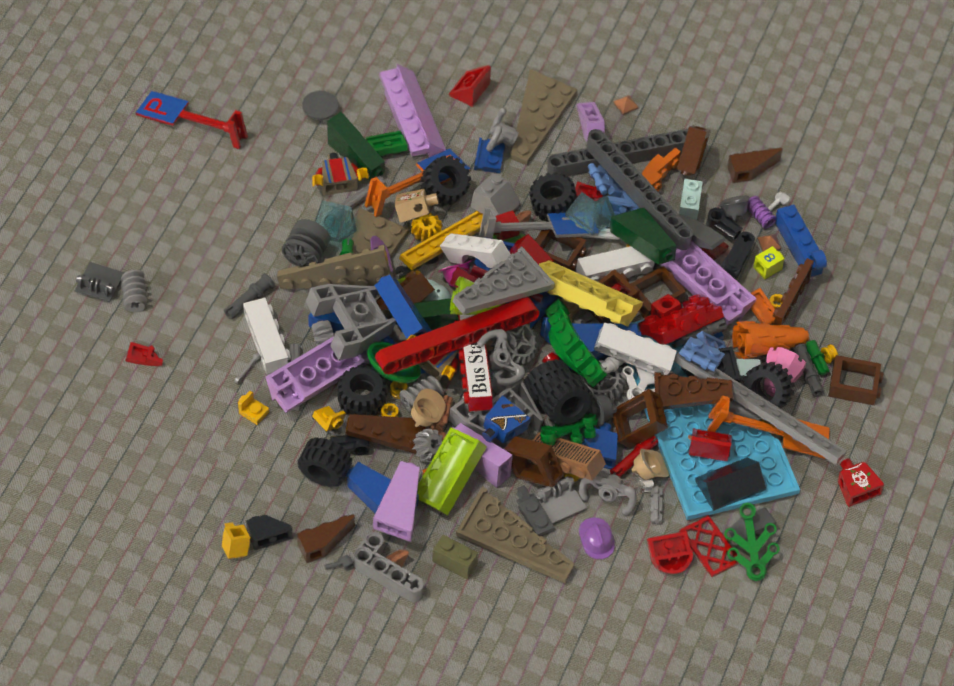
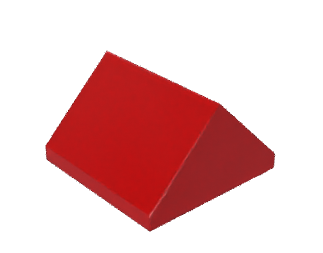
(472, 85)
(710, 444)

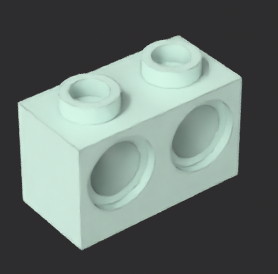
(690, 198)

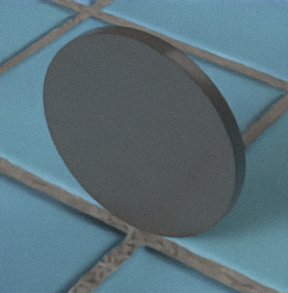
(320, 105)

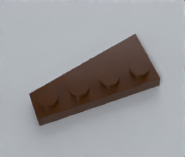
(796, 287)
(691, 391)
(384, 430)

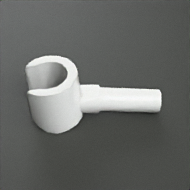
(779, 198)
(648, 483)

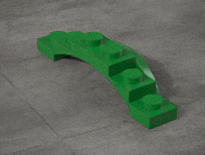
(570, 346)

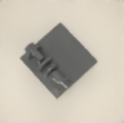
(98, 281)

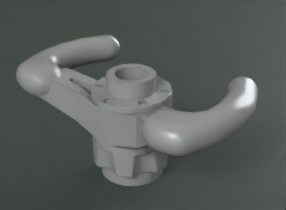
(501, 132)
(501, 357)
(609, 489)

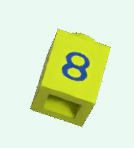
(768, 262)

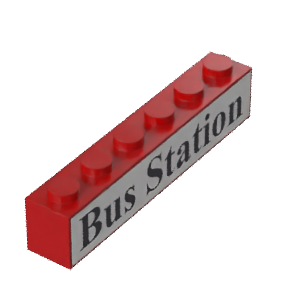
(477, 376)

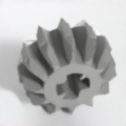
(322, 331)
(427, 444)

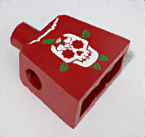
(858, 482)

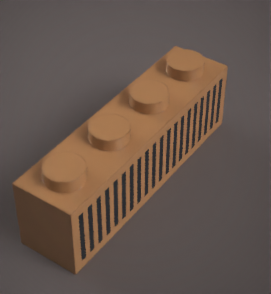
(576, 458)

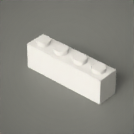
(623, 260)
(266, 335)
(635, 349)

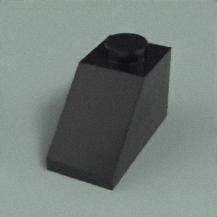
(267, 531)

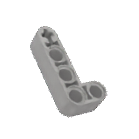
(408, 587)

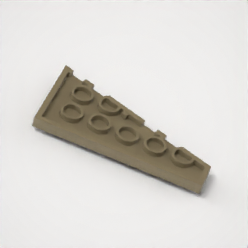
(540, 111)
(369, 225)
(345, 269)
(506, 534)

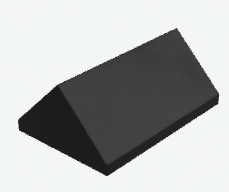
(731, 483)

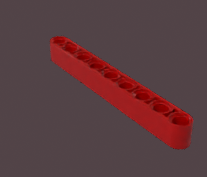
(455, 335)

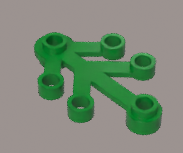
(549, 434)
(752, 545)

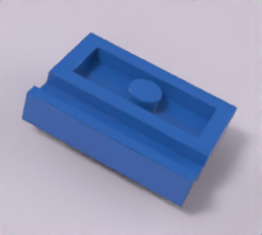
(488, 160)

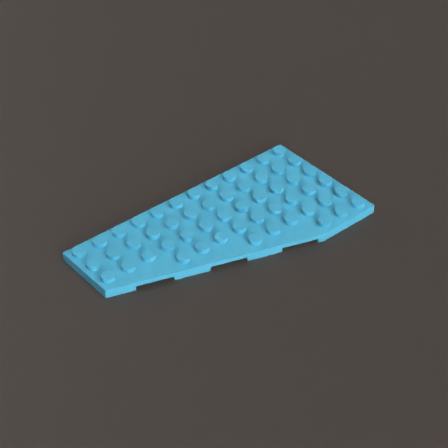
(745, 443)

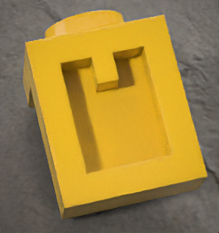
(251, 408)
(328, 418)

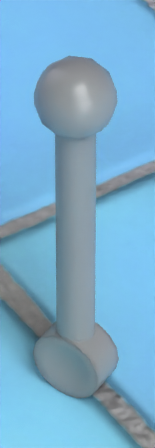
(256, 356)

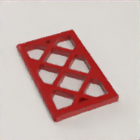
(696, 526)

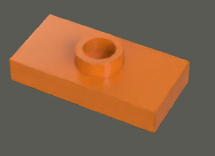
(762, 307)

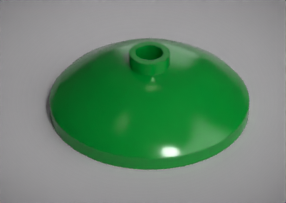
(404, 376)

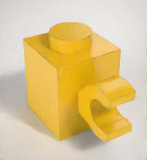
(235, 540)

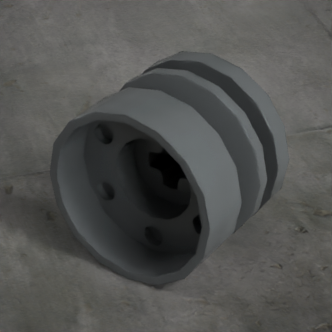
(305, 243)

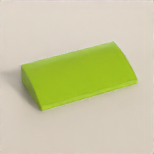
(449, 470)

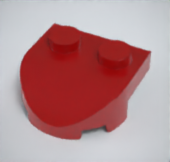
(670, 552)

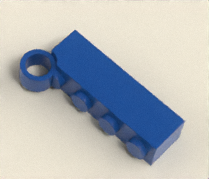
(799, 239)

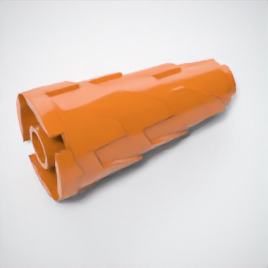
(757, 338)

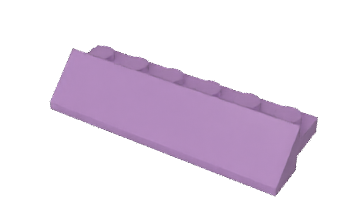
(411, 111)
(708, 279)
(310, 375)

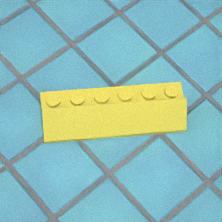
(591, 294)

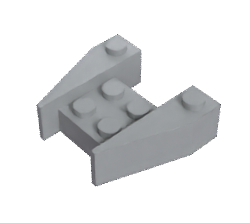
(357, 313)
(514, 393)

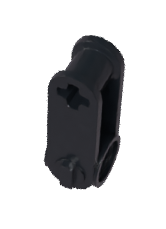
(738, 254)

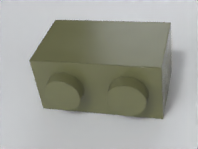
(455, 557)

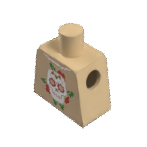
(414, 204)

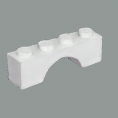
(460, 247)

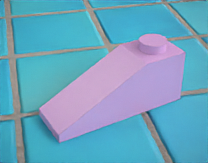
(590, 118)

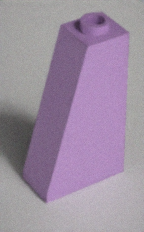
(495, 461)
(398, 505)

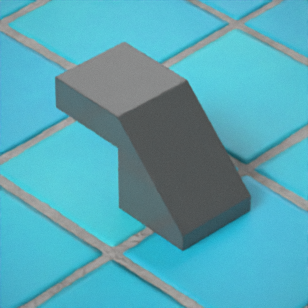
(760, 519)

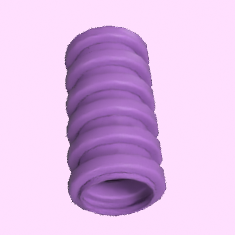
(760, 212)

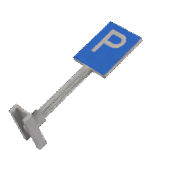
(558, 222)

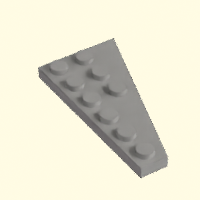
(505, 282)

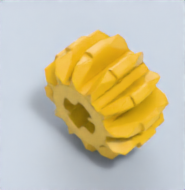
(425, 226)

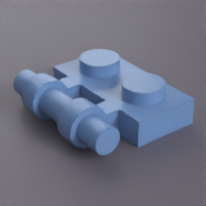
(604, 181)
(702, 354)

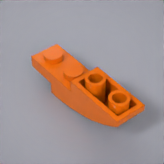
(659, 167)

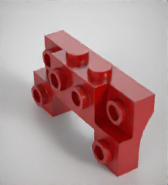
(694, 315)

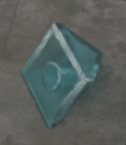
(590, 213)
(336, 220)

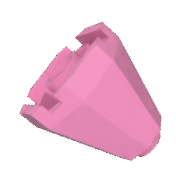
(788, 360)

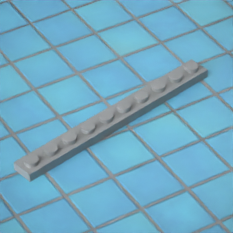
(771, 413)

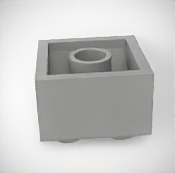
(495, 193)

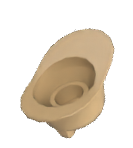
(427, 408)
(650, 465)

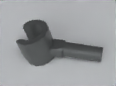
(346, 561)

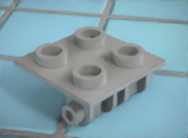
(560, 500)

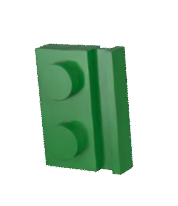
(388, 143)

